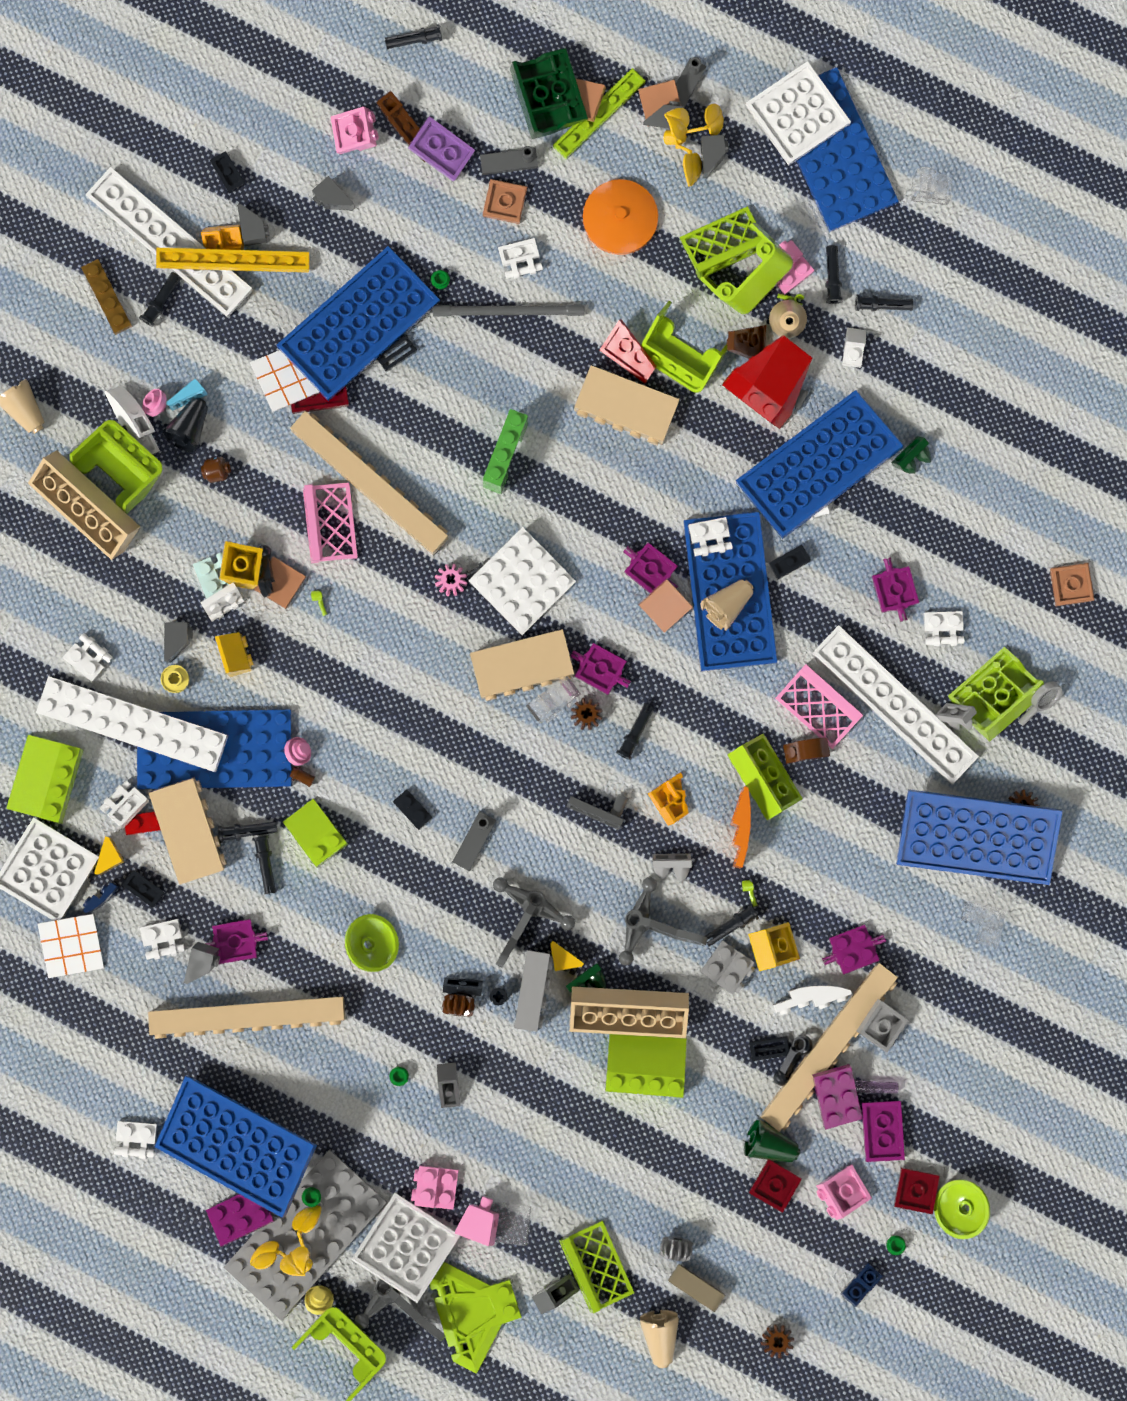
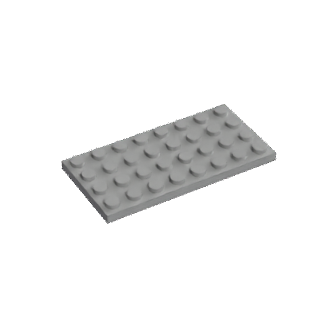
(346, 1210)

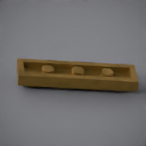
(106, 296)

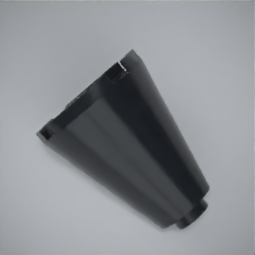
(187, 426)

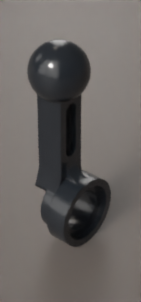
(265, 583)
(782, 1076)

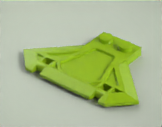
(472, 1313)

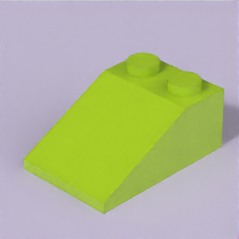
(315, 833)

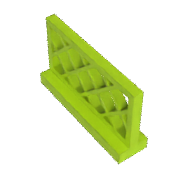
(728, 257)
(581, 1275)

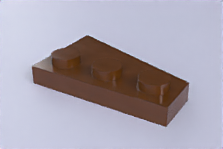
(747, 341)

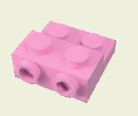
(354, 130)
(800, 270)
(435, 1187)
(843, 1192)

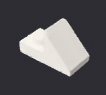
(854, 347)

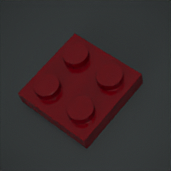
(775, 1185)
(916, 1191)

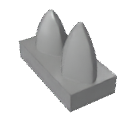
(957, 715)
(679, 862)

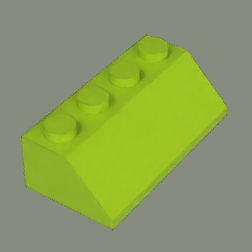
(765, 776)

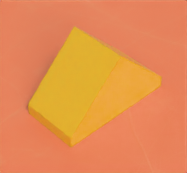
(109, 857)
(563, 959)

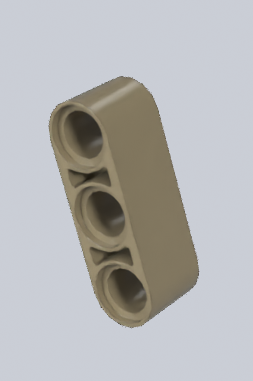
(696, 1288)

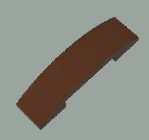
(398, 117)

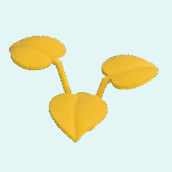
(678, 122)
(298, 1261)

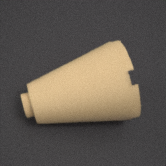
(784, 310)
(22, 407)
(727, 603)
(660, 1335)

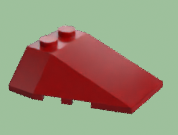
(771, 380)

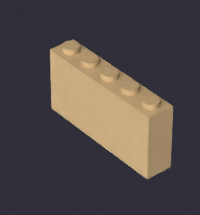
(626, 405)
(522, 665)
(187, 830)

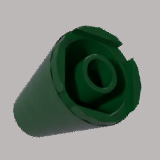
(769, 1144)

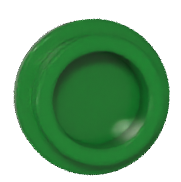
(440, 279)
(399, 1076)
(311, 1197)
(896, 1245)

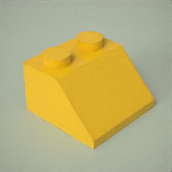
(241, 565)
(234, 654)
(774, 946)

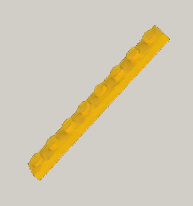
(232, 260)

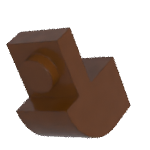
(806, 750)

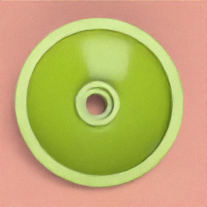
(381, 943)
(951, 1210)

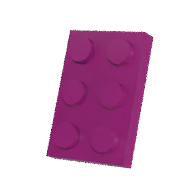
(837, 1096)
(883, 1131)
(237, 1218)

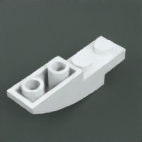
(133, 417)
(818, 995)

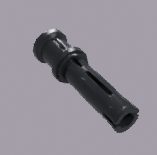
(423, 35)
(833, 284)
(871, 303)
(156, 306)
(631, 740)
(238, 831)
(263, 854)
(738, 920)

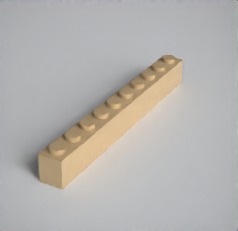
(369, 483)
(246, 1016)
(828, 1047)

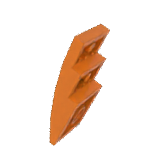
(741, 820)

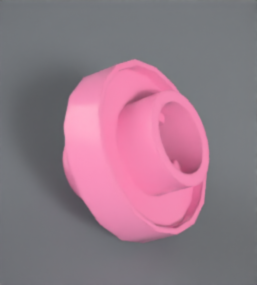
(154, 402)
(297, 751)

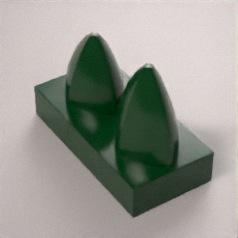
(918, 449)
(593, 976)

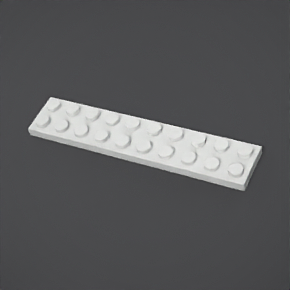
(156, 229)
(895, 705)
(132, 724)

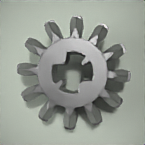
(676, 1248)

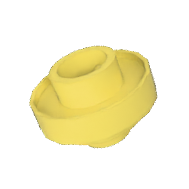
(175, 679)
(318, 1299)

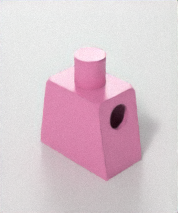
(479, 1223)

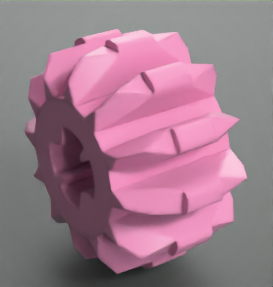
(444, 581)

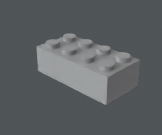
(532, 990)

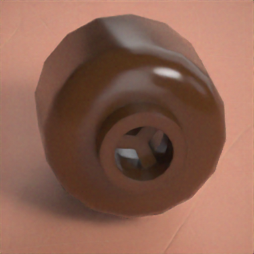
(215, 469)

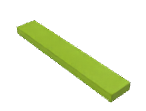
(610, 103)

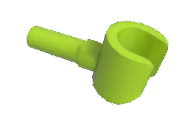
(785, 297)
(317, 596)
(748, 886)

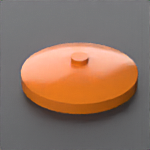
(620, 217)

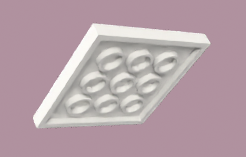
(798, 113)
(522, 581)
(46, 870)
(405, 1247)

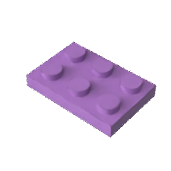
(441, 149)

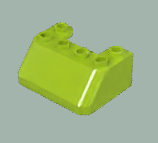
(121, 459)

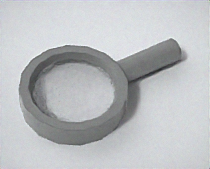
(1042, 700)

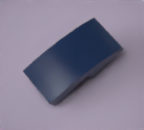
(95, 902)
(861, 1284)

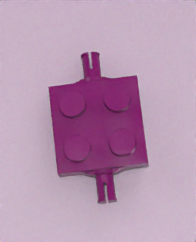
(649, 567)
(895, 589)
(600, 669)
(236, 941)
(854, 949)

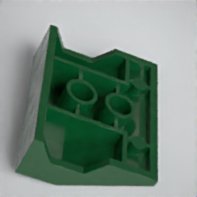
(548, 93)

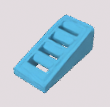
(190, 391)

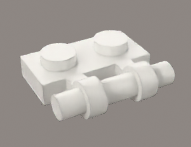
(518, 253)
(707, 531)
(222, 602)
(943, 622)
(83, 662)
(127, 807)
(162, 933)
(135, 1132)

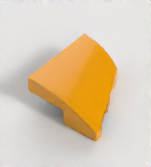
(223, 237)
(670, 799)

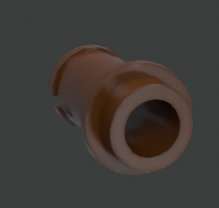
(302, 776)

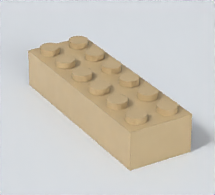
(84, 504)
(629, 1012)

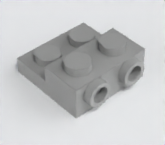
(728, 967)
(882, 1025)

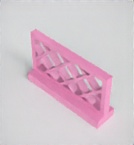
(314, 528)
(827, 691)

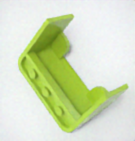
(761, 281)
(677, 358)
(369, 1354)

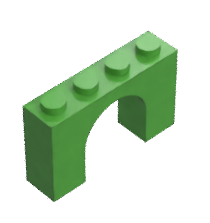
(498, 467)

